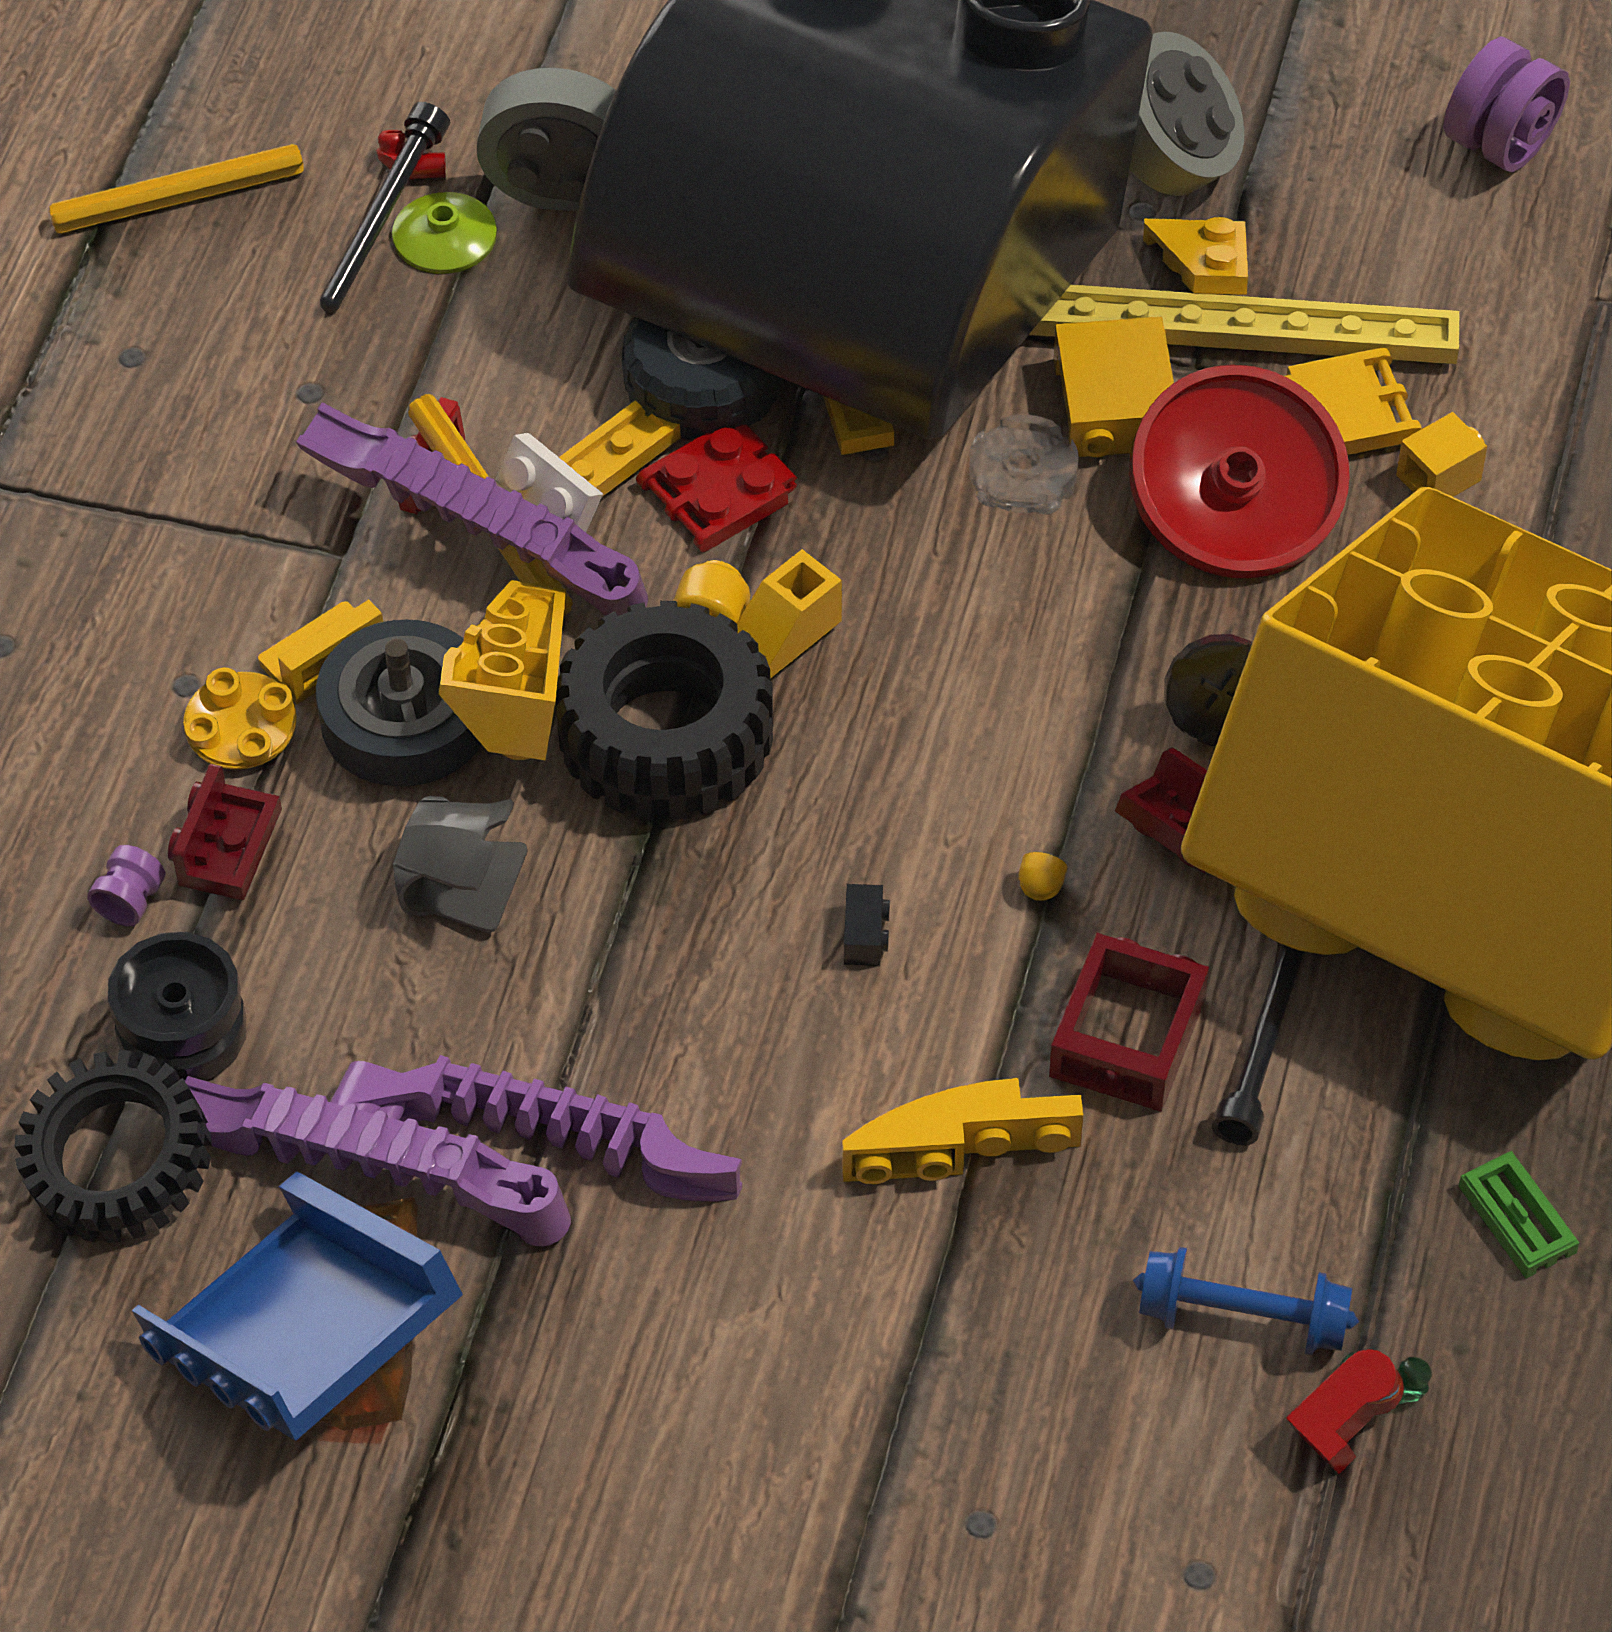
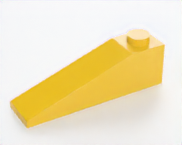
(508, 671)

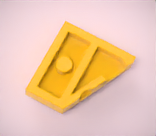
(1204, 252)

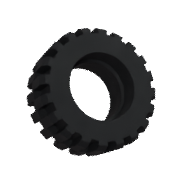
(654, 653)

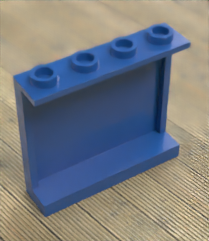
(305, 1311)

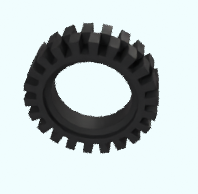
(150, 1194)

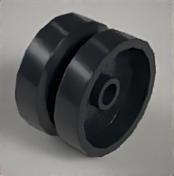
(179, 1004)

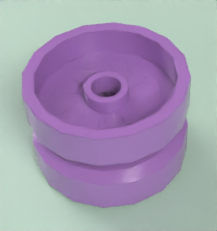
(1506, 104)

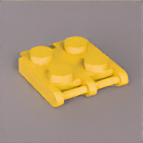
(1357, 400)

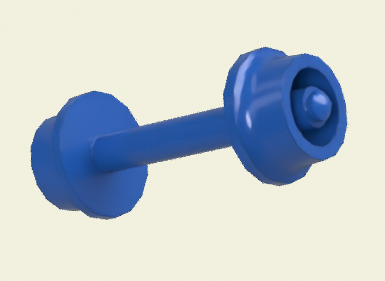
(1165, 1286)

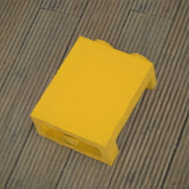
(1110, 379)

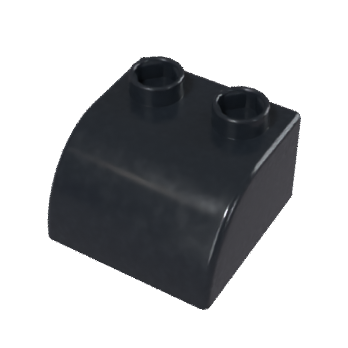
(862, 185)

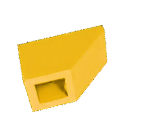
(793, 609)

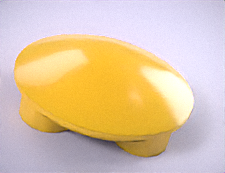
(239, 719)

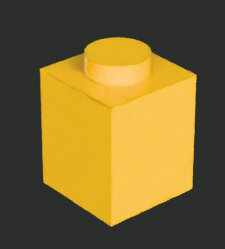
(1442, 457)

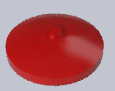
(1239, 471)

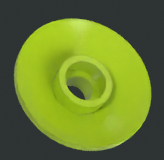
(444, 232)

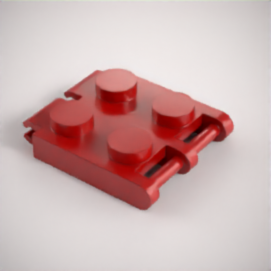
(721, 480)

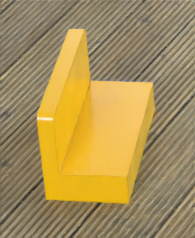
(301, 655)

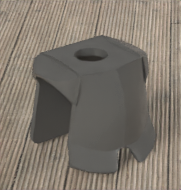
(450, 867)

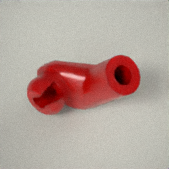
(429, 166)

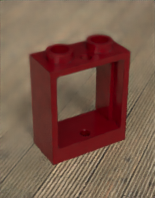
(1113, 1067)

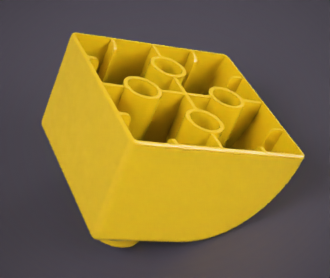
(1433, 772)

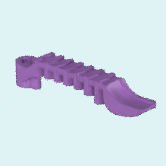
(408, 469)
(667, 1162)
(501, 1189)

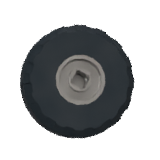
(692, 382)

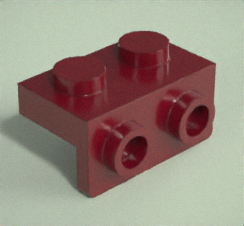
(1165, 801)
(222, 836)

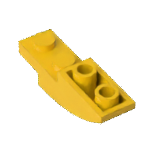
(936, 1131)

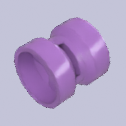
(123, 890)

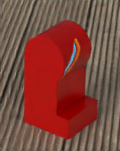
(1345, 1403)

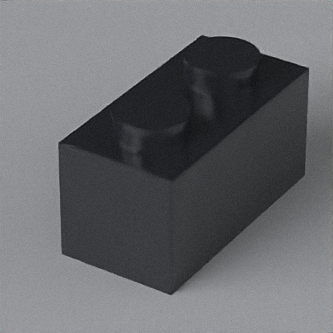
(863, 925)

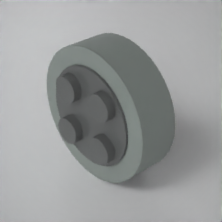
(1186, 120)
(542, 135)

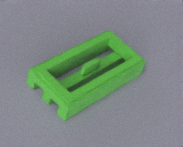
(1525, 1260)

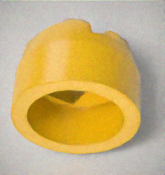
(1041, 875)

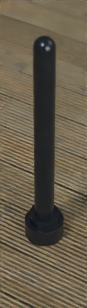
(424, 128)
(1240, 1114)

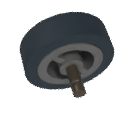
(385, 705)

